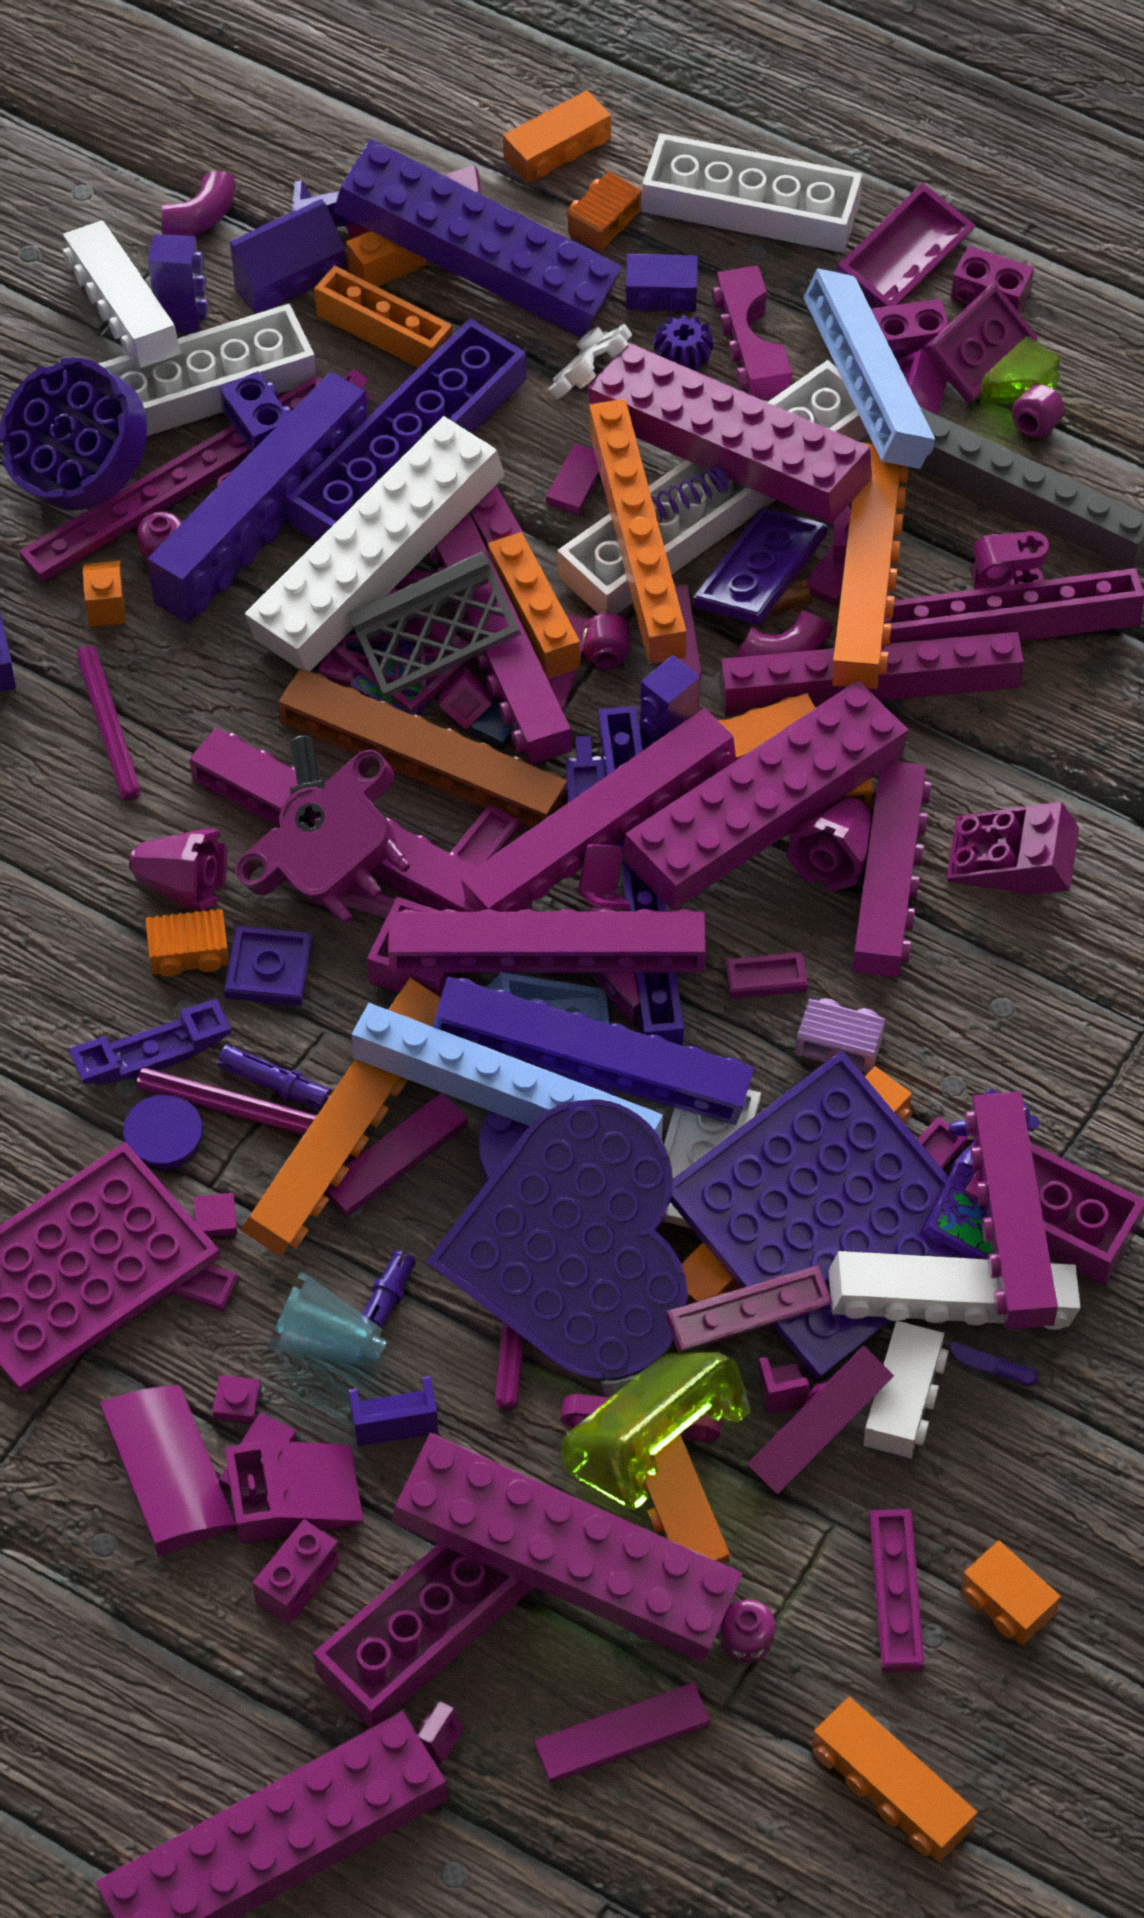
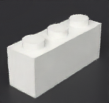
(899, 1406)

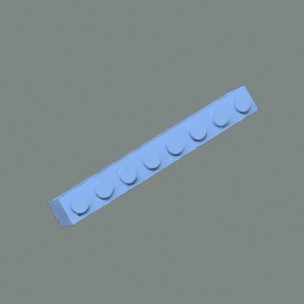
(869, 369)
(469, 1069)

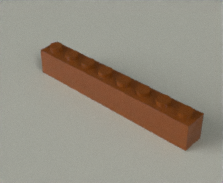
(421, 749)

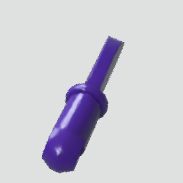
(989, 1363)

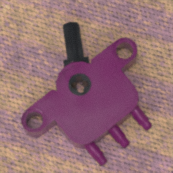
(343, 844)

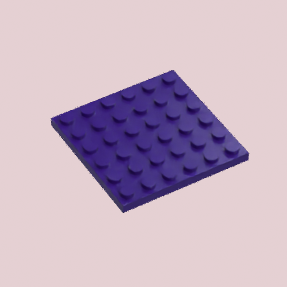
(813, 1179)

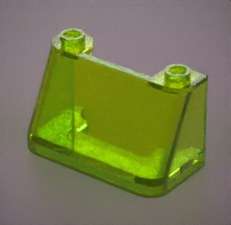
(619, 1439)

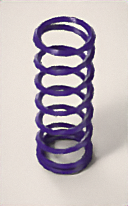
(721, 488)

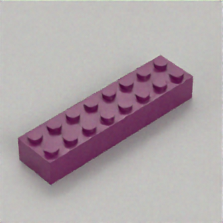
(737, 432)
(764, 795)
(566, 1547)
(283, 1831)

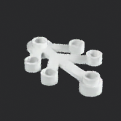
(580, 369)

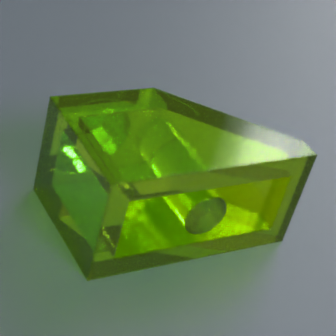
(1019, 370)

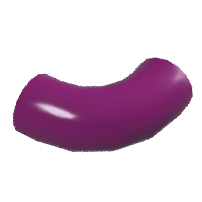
(202, 211)
(806, 634)

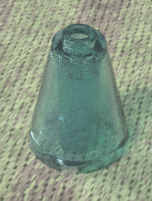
(326, 1327)

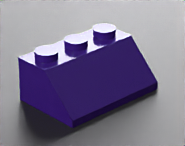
(286, 256)

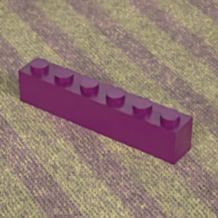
(889, 870)
(1012, 1211)

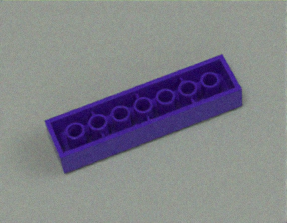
(477, 238)
(459, 381)
(252, 500)

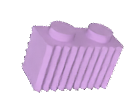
(832, 1028)

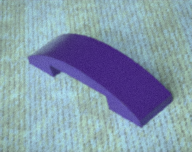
(152, 1049)

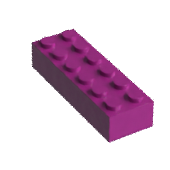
(414, 1631)

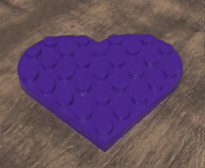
(571, 1242)

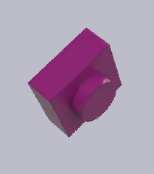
(236, 1399)
(440, 1731)

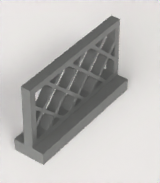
(426, 596)

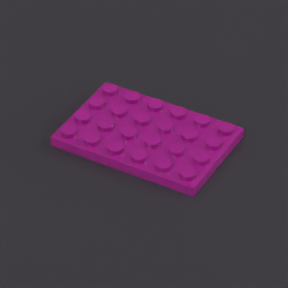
(90, 1263)

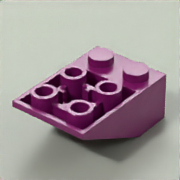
(1015, 849)
(287, 1482)

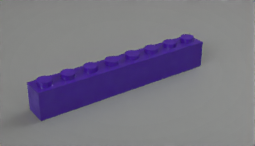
(595, 1050)

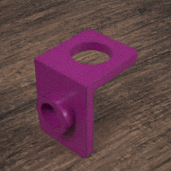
(600, 877)

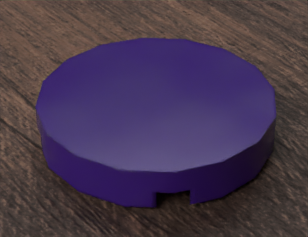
(163, 1131)

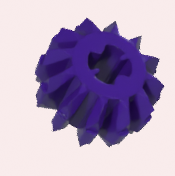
(684, 342)

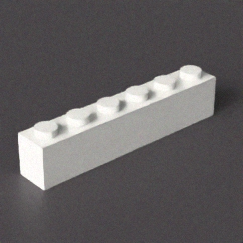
(120, 294)
(931, 1288)

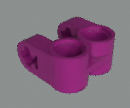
(1006, 560)

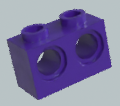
(252, 408)

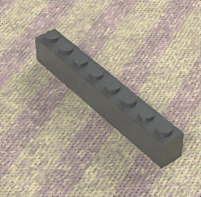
(1035, 492)

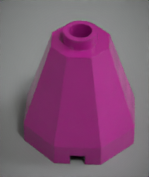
(832, 844)
(183, 867)

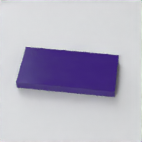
(760, 566)

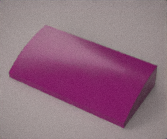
(905, 247)
(167, 1467)

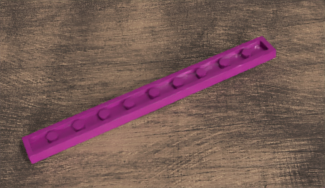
(144, 497)

